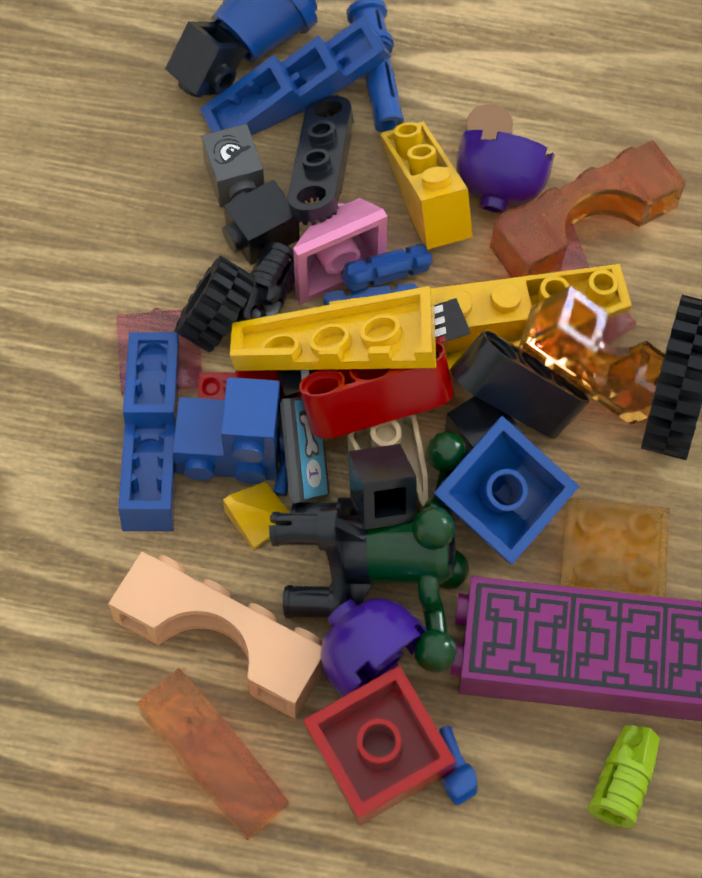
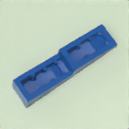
(149, 432)

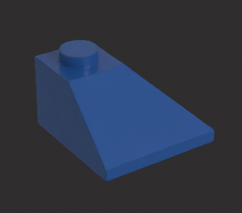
(506, 490)

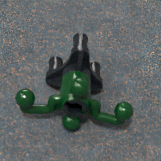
(393, 554)

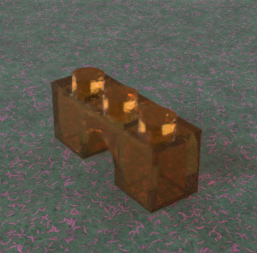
(567, 338)

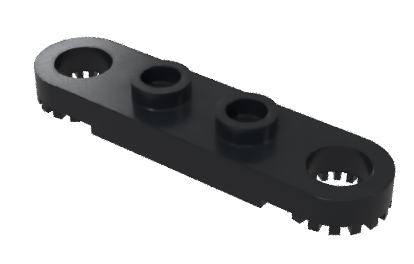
(321, 160)

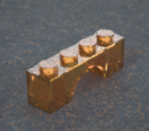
(633, 187)

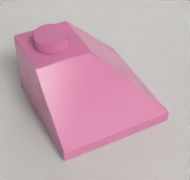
(325, 248)

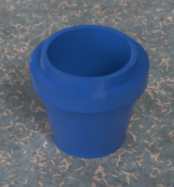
(265, 23)

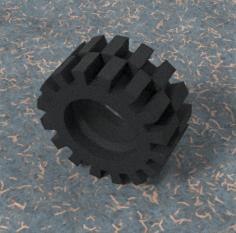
(215, 304)

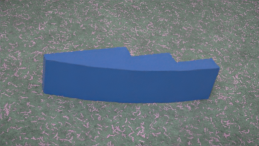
(287, 87)

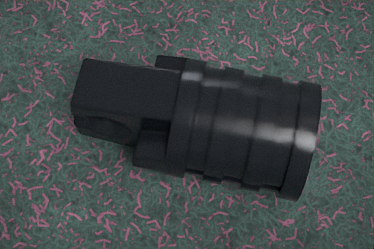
(273, 282)

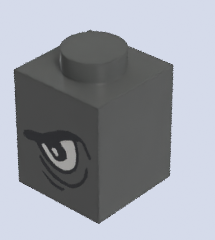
(232, 162)

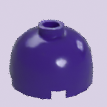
(502, 169)
(366, 642)

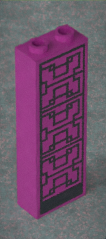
(580, 648)

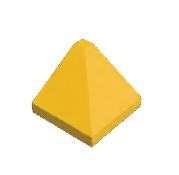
(251, 512)

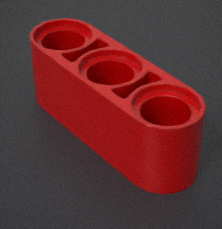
(358, 399)

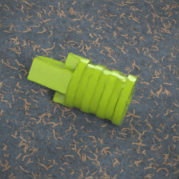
(625, 777)

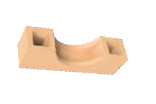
(163, 601)

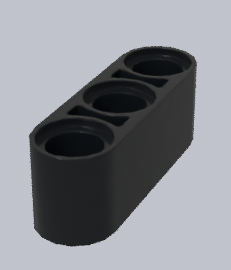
(518, 384)

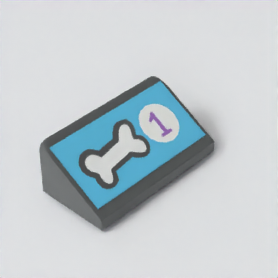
(303, 453)

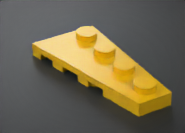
(355, 334)

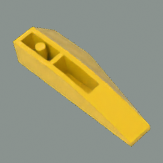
(506, 303)

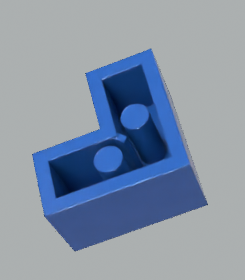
(230, 435)

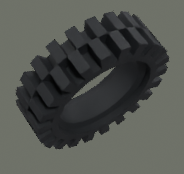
(679, 386)

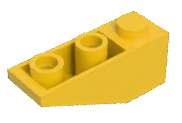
(428, 185)

